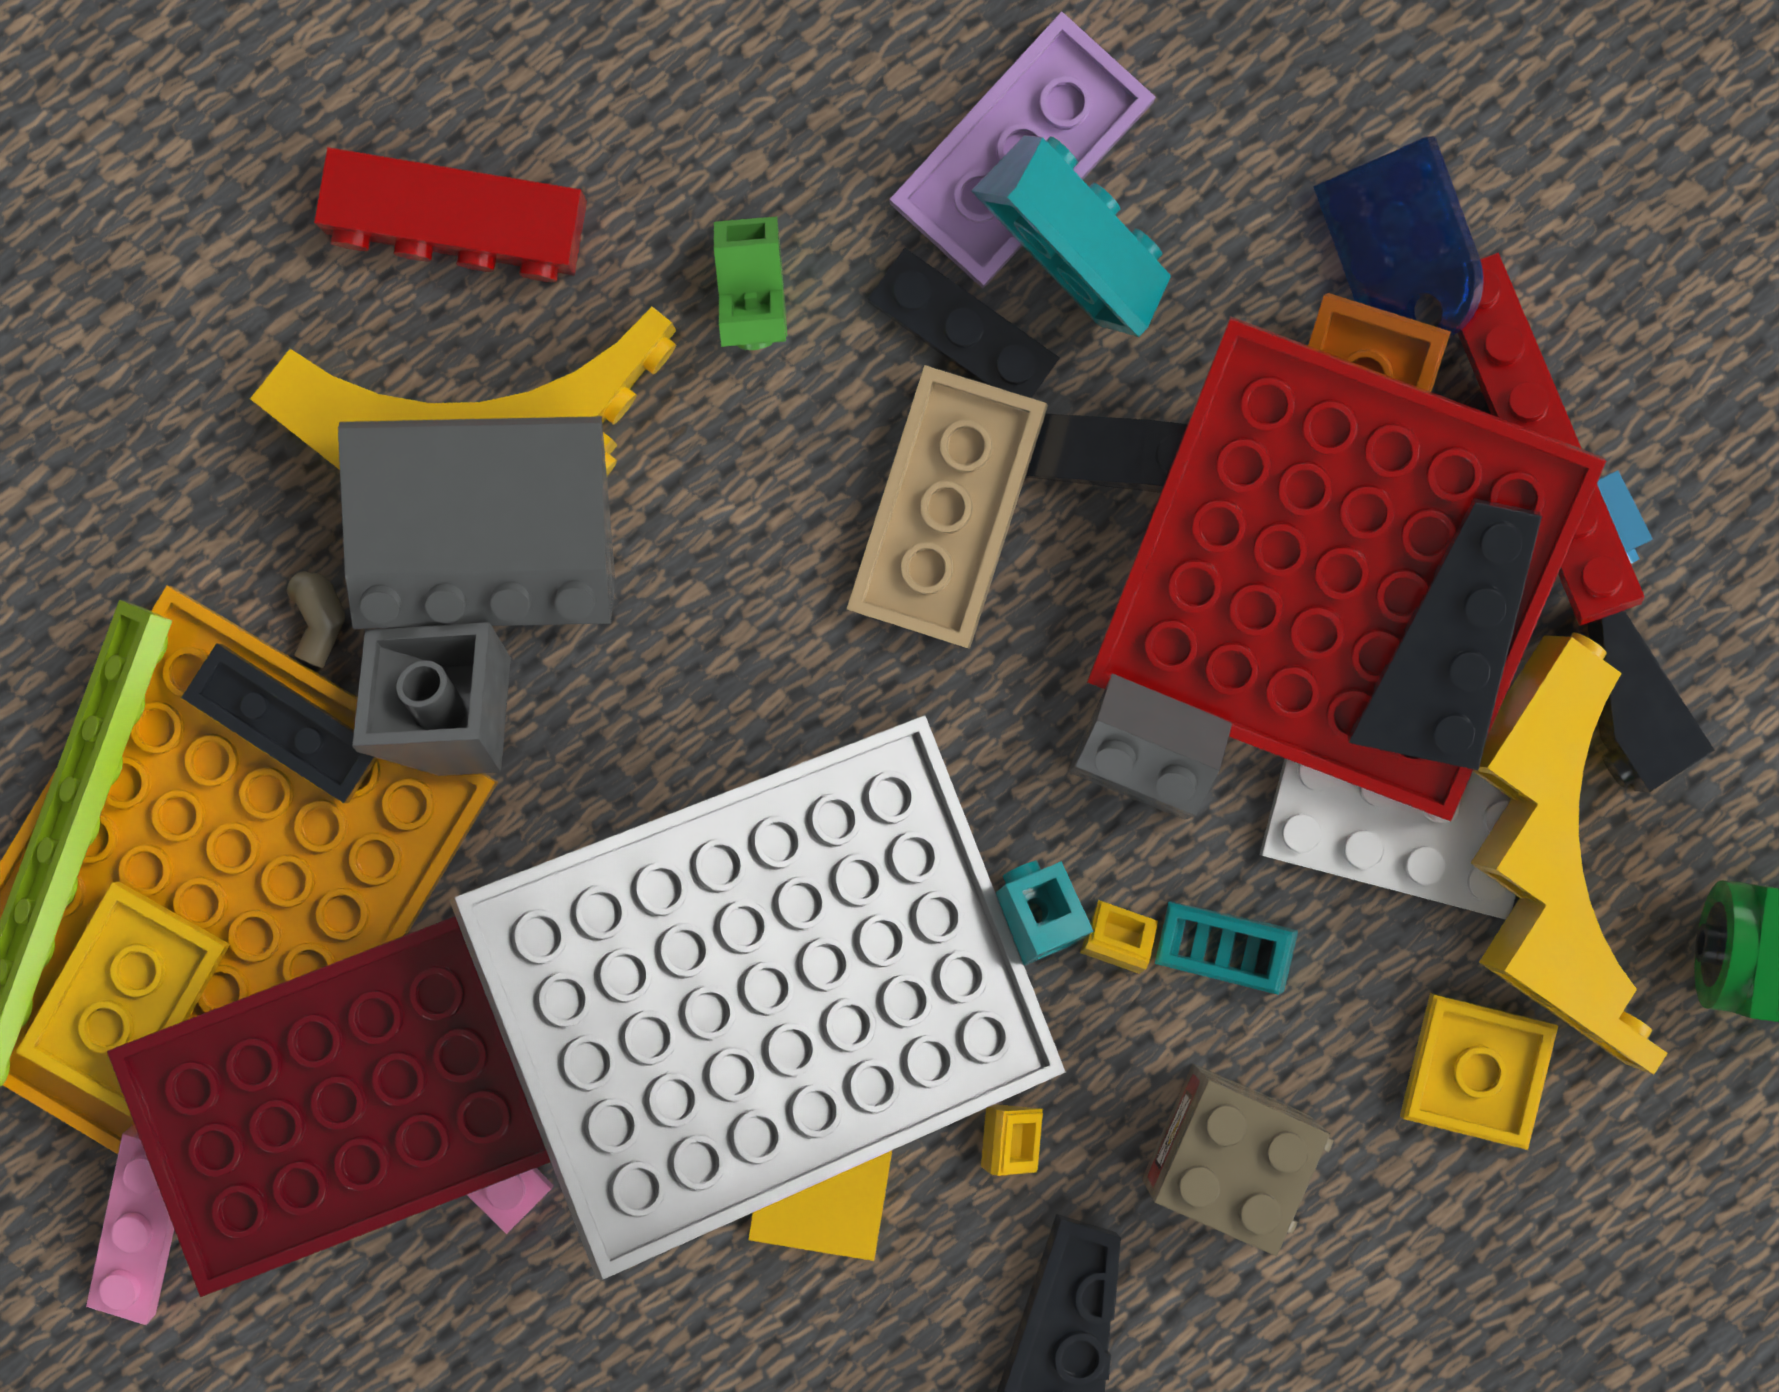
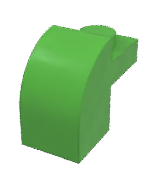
(750, 283)

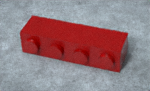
(450, 213)

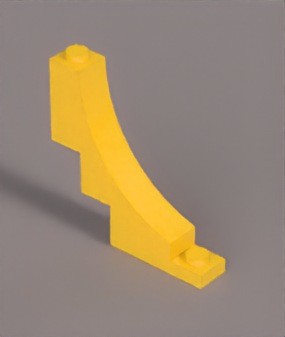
(1552, 937)

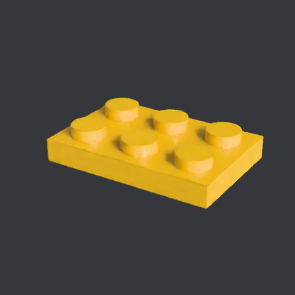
(124, 980)

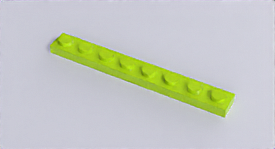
(73, 810)

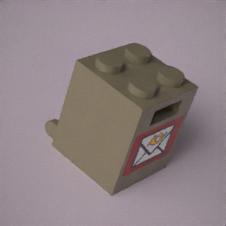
(1235, 1160)

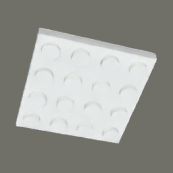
(1385, 842)

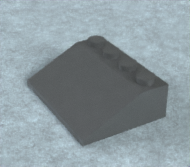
(476, 522)

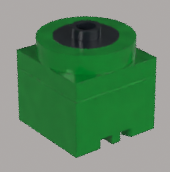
(1739, 950)

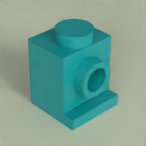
(1062, 918)

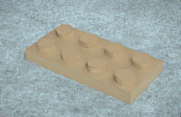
(947, 506)

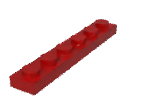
(1523, 392)

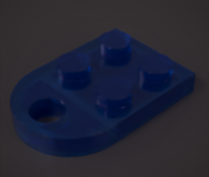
(1404, 234)

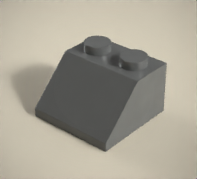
(434, 698)
(1151, 748)

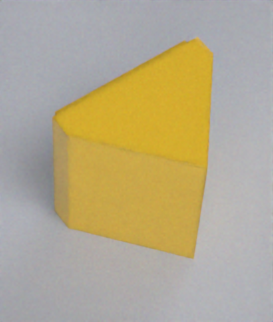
(1120, 937)
(1011, 1140)

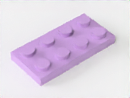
(1054, 89)

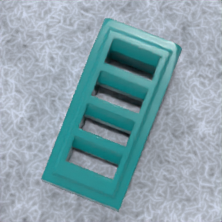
(1279, 962)

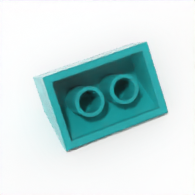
(1076, 234)

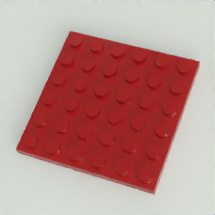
(1307, 540)

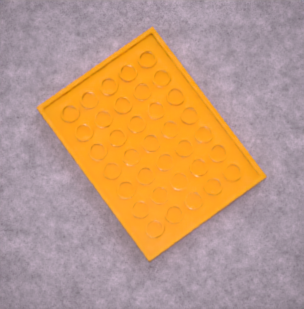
(245, 845)

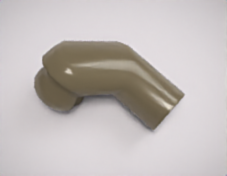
(321, 612)

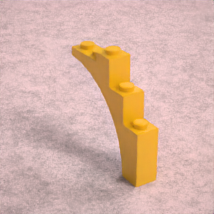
(316, 402)

